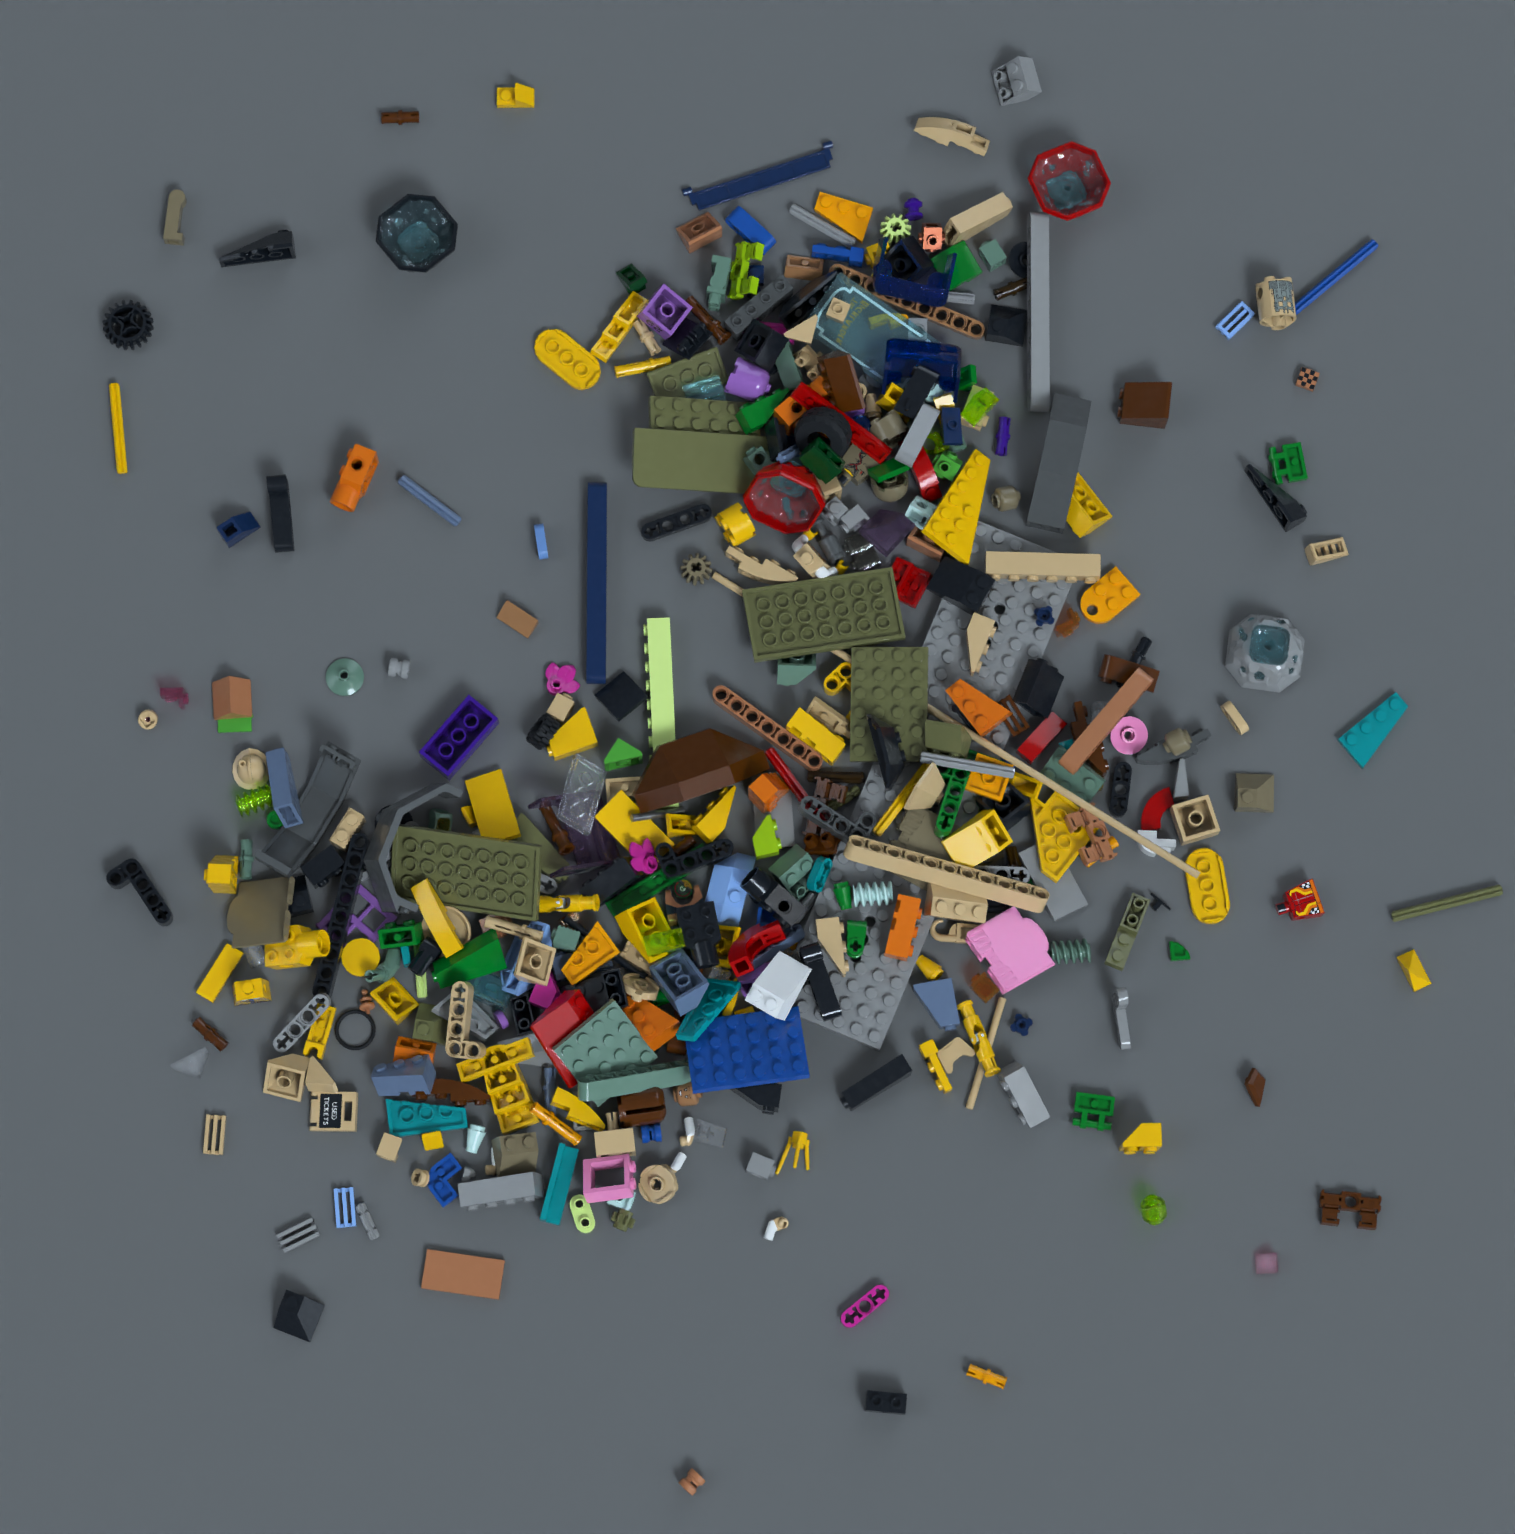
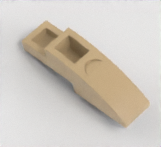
(947, 130)
(767, 573)

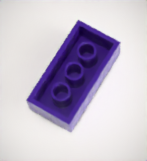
(459, 737)

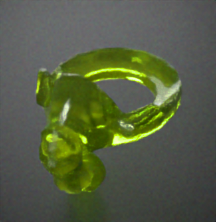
(938, 442)

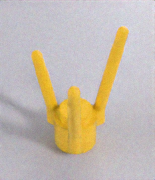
(798, 1142)

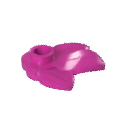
(563, 677)
(643, 857)

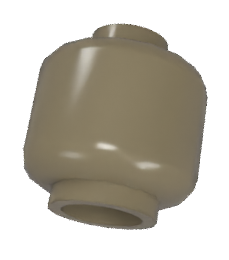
(1005, 498)
(1177, 741)

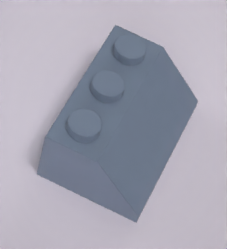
(679, 981)

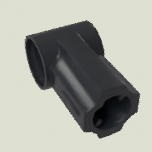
(428, 952)

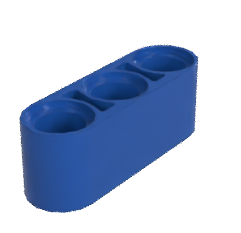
(749, 228)

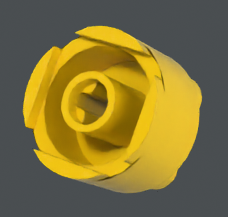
(736, 525)

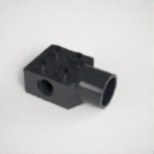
(770, 894)
(700, 933)

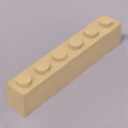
(1043, 566)

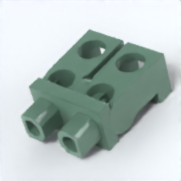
(719, 281)

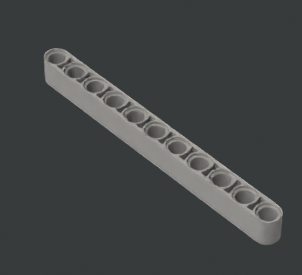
(1038, 312)

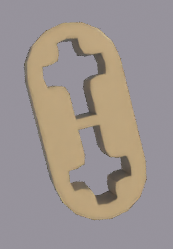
(1234, 717)

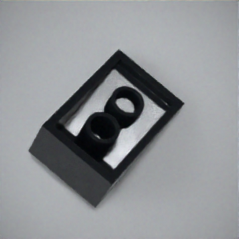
(961, 585)
(763, 1097)

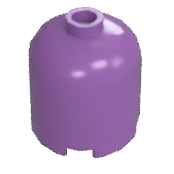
(748, 381)

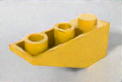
(714, 820)

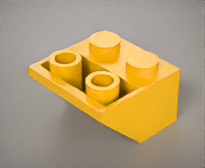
(1145, 1138)

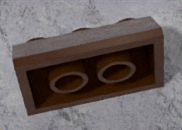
(841, 381)

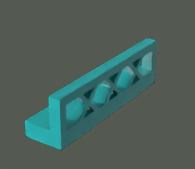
(559, 1184)

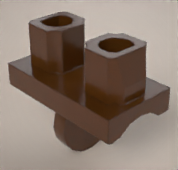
(822, 845)

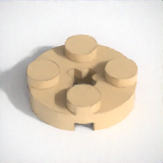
(640, 988)
(668, 1186)

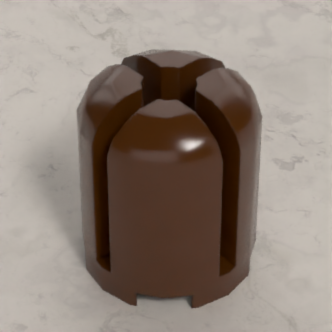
(642, 1107)

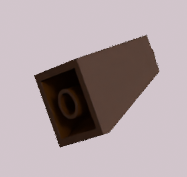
(1145, 404)

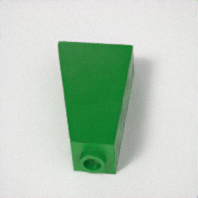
(476, 959)

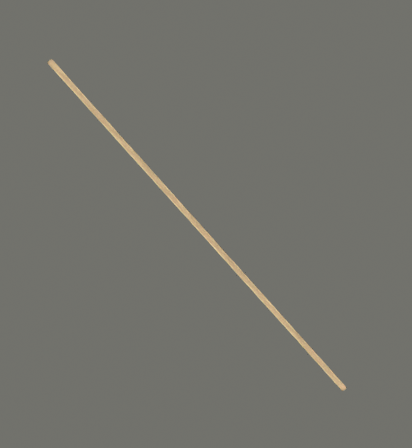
(1026, 768)

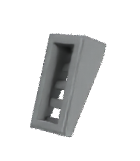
(1180, 789)

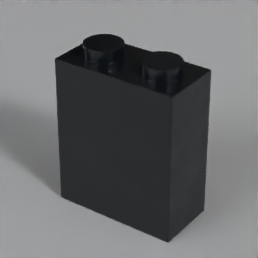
(1038, 687)

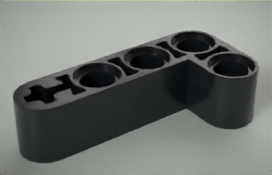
(280, 513)
(695, 855)
(145, 894)
(820, 982)

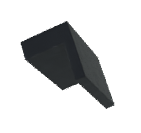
(776, 438)

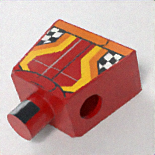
(1301, 902)

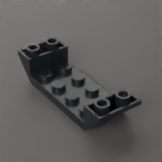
(595, 990)

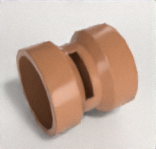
(692, 1477)

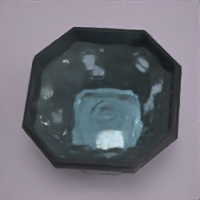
(416, 219)

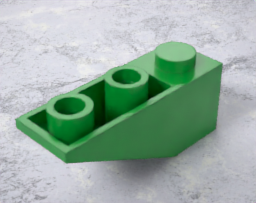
(756, 415)

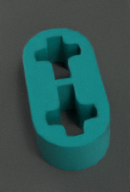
(819, 874)

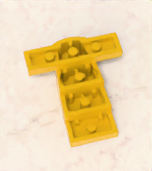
(504, 1083)

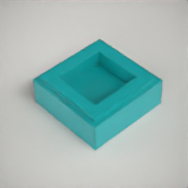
(406, 956)

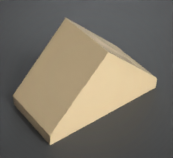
(318, 1079)

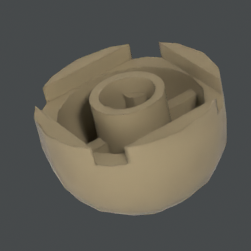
(892, 488)

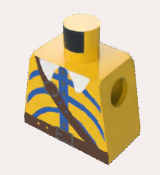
(251, 991)

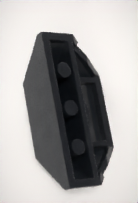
(802, 304)
(887, 749)

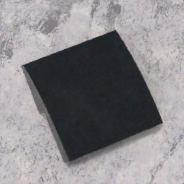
(621, 696)

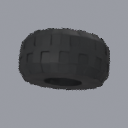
(825, 421)

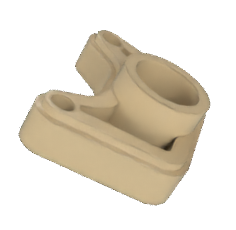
(952, 1052)

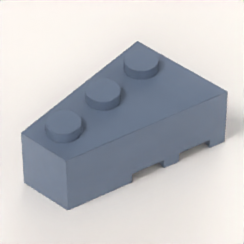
(404, 1076)

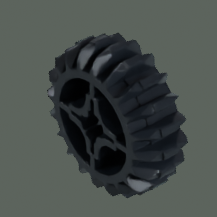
(133, 311)

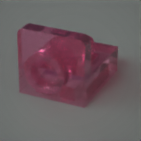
(173, 694)

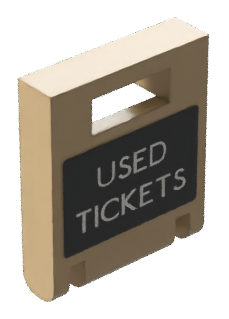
(329, 1112)

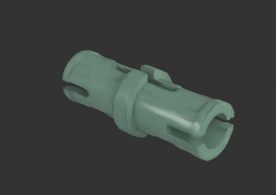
(246, 859)

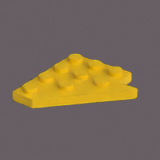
(1054, 842)

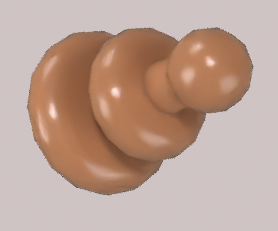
(366, 1002)

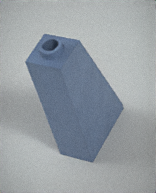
(283, 788)

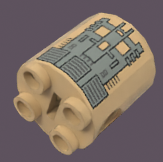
(1276, 302)

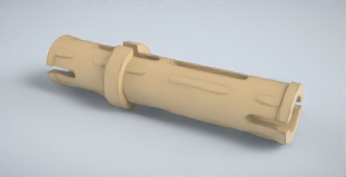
(513, 929)

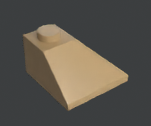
(927, 790)
(286, 1076)

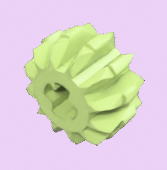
(890, 224)

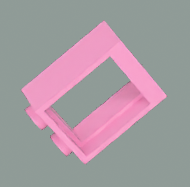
(610, 1192)

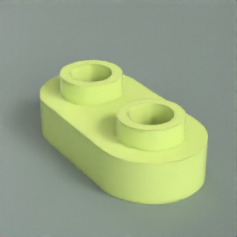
(582, 1213)

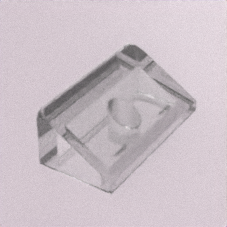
(254, 956)

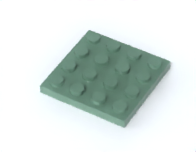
(604, 1045)

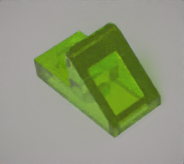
(665, 941)

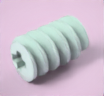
(872, 893)

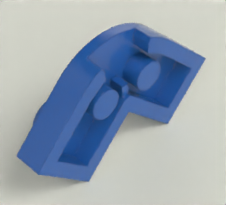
(438, 1179)

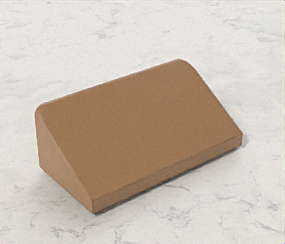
(803, 267)
(517, 619)

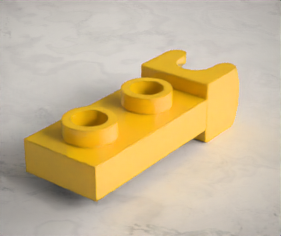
(320, 1032)
(928, 1051)

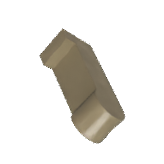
(176, 203)

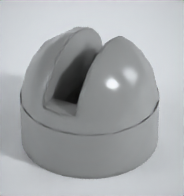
(468, 1174)

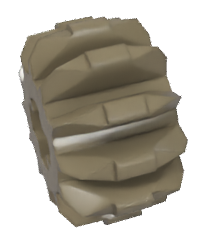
(703, 572)

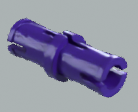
(1002, 436)

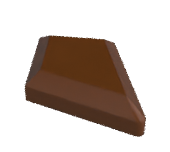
(1255, 1086)

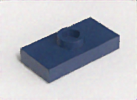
(951, 426)

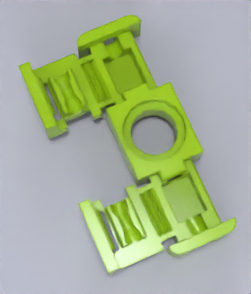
(739, 282)

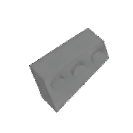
(1023, 1094)

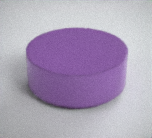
(501, 1019)

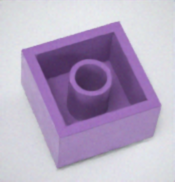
(664, 311)

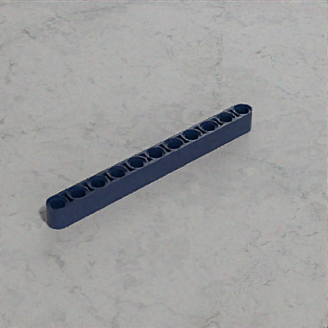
(596, 582)

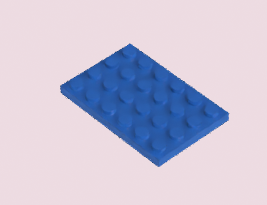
(748, 1052)

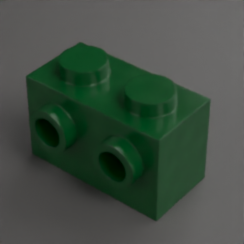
(822, 460)

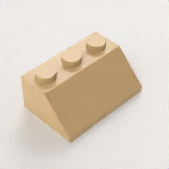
(954, 905)

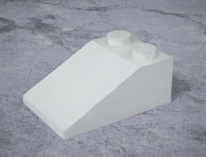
(778, 986)

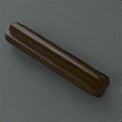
(837, 777)

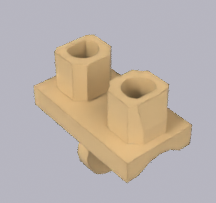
(808, 358)

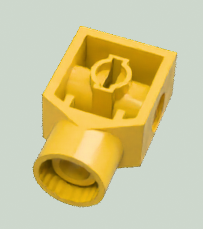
(299, 949)

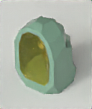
(440, 819)

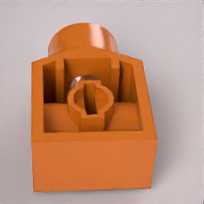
(785, 411)
(354, 482)

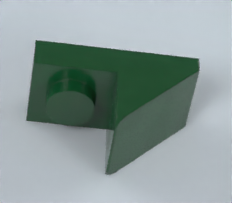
(632, 279)

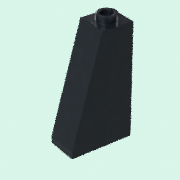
(876, 1083)

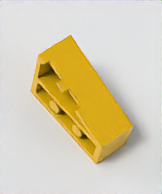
(816, 736)

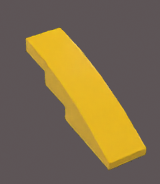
(618, 327)
(436, 918)

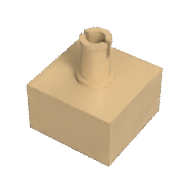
(615, 1140)

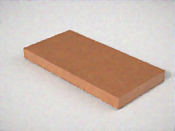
(463, 1274)

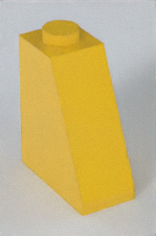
(573, 737)

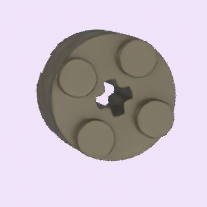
(889, 428)

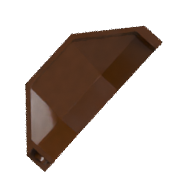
(696, 767)

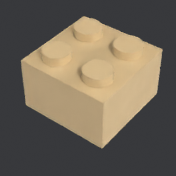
(1194, 820)

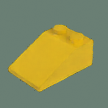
(643, 921)

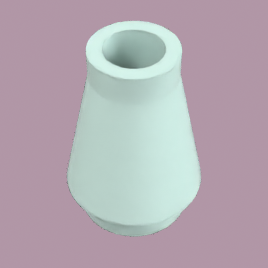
(475, 1135)

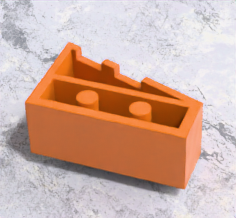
(977, 707)
(767, 791)
(903, 927)
(652, 1023)

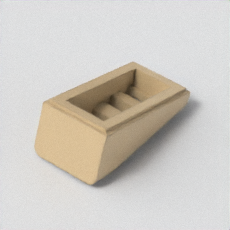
(1315, 555)

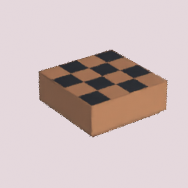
(1307, 379)

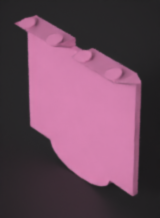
(1012, 947)

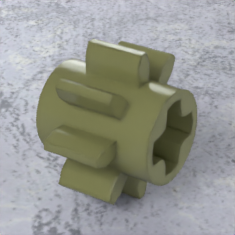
(623, 1220)

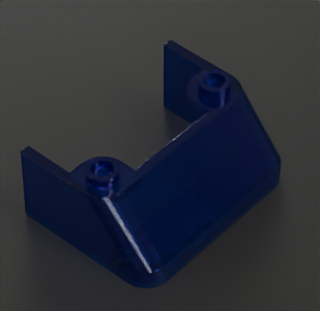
(932, 294)
(904, 354)

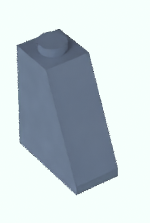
(939, 1002)

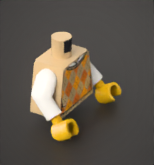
(812, 560)

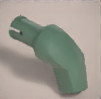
(387, 969)

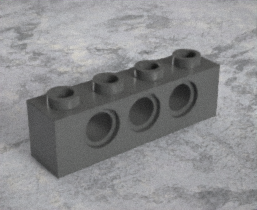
(759, 307)

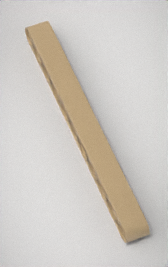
(946, 873)

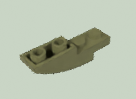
(1127, 931)

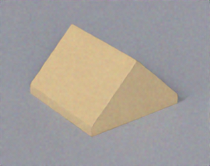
(804, 331)
(534, 962)

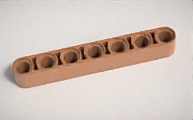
(762, 720)
(1106, 721)

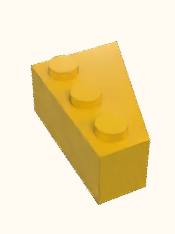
(222, 874)

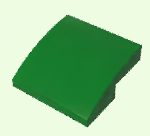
(965, 267)

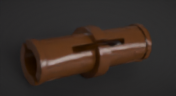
(400, 117)
(210, 1034)

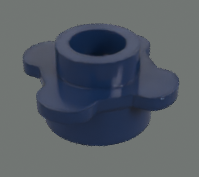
(1044, 611)
(1016, 1025)

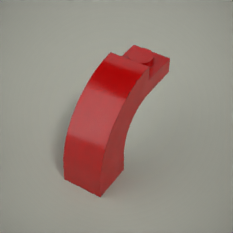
(925, 476)
(751, 943)

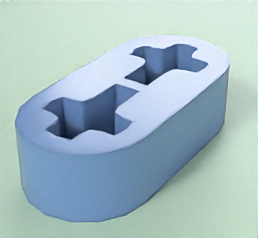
(541, 541)

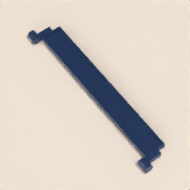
(761, 180)

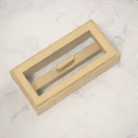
(214, 1135)

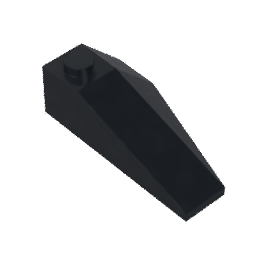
(270, 248)
(1281, 504)

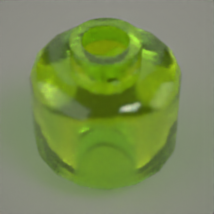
(1153, 1209)

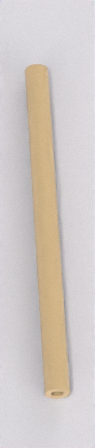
(980, 1070)

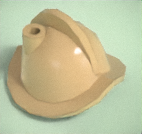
(250, 769)

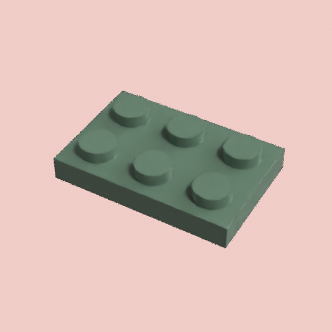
(1083, 783)

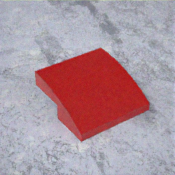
(910, 581)

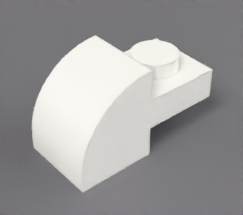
(1166, 844)

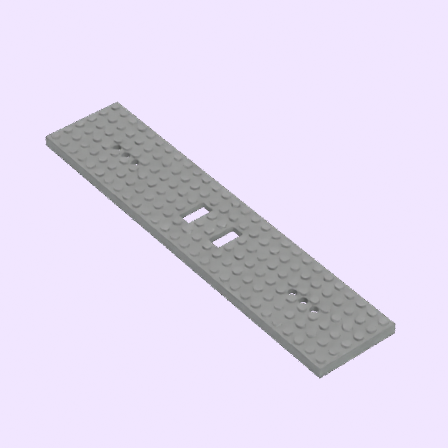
(876, 982)

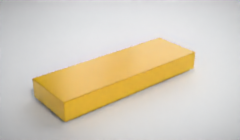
(219, 973)

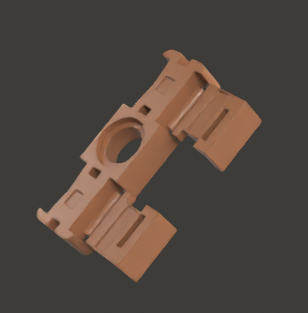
(1102, 847)

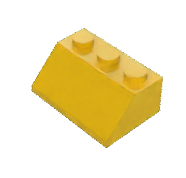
(1085, 509)

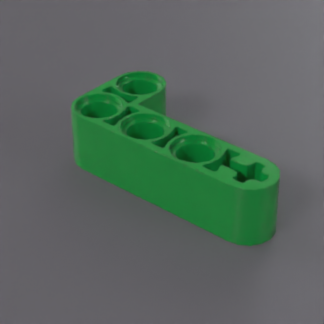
(950, 800)

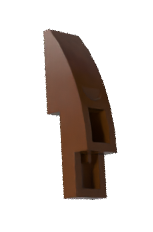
(1077, 727)
(459, 1092)

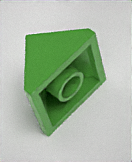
(622, 756)

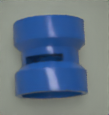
(655, 1133)

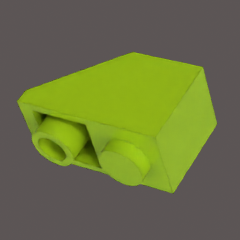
(765, 841)

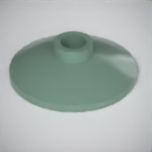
(345, 686)

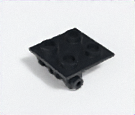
(687, 338)

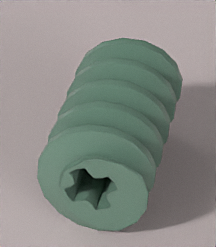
(1070, 951)

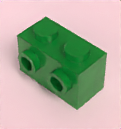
(400, 935)

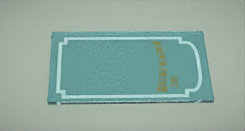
(865, 327)

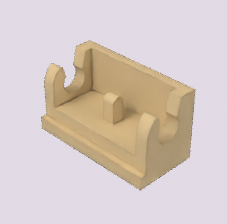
(633, 956)

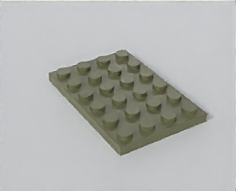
(894, 689)

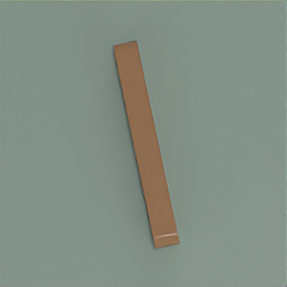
(914, 307)

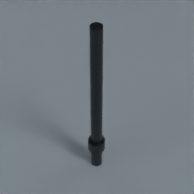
(619, 959)

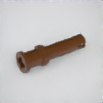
(711, 324)
(559, 835)

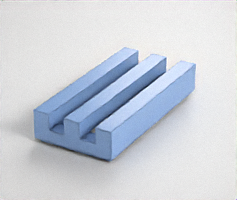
(1224, 331)
(344, 1201)

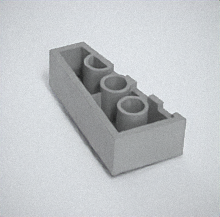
(501, 1190)

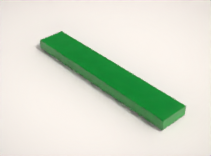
(649, 886)

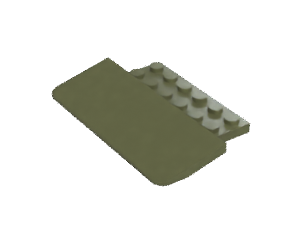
(693, 446)

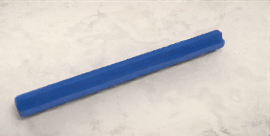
(1336, 275)

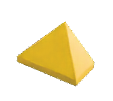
(1026, 785)
(1413, 970)

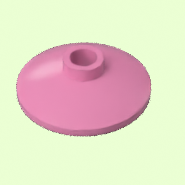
(1137, 738)

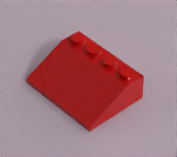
(557, 1022)

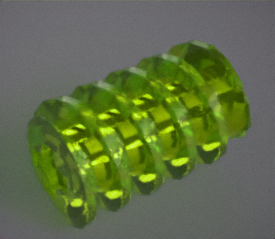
(254, 800)

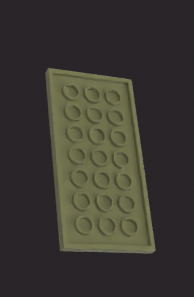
(823, 614)
(469, 871)

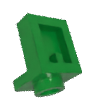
(967, 378)

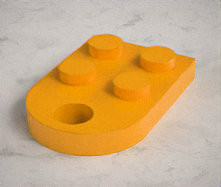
(1109, 596)

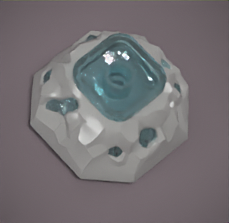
(1262, 668)

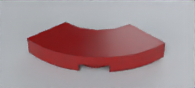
(1155, 808)

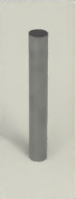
(656, 814)

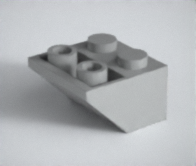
(1016, 81)

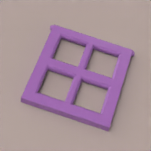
(357, 921)

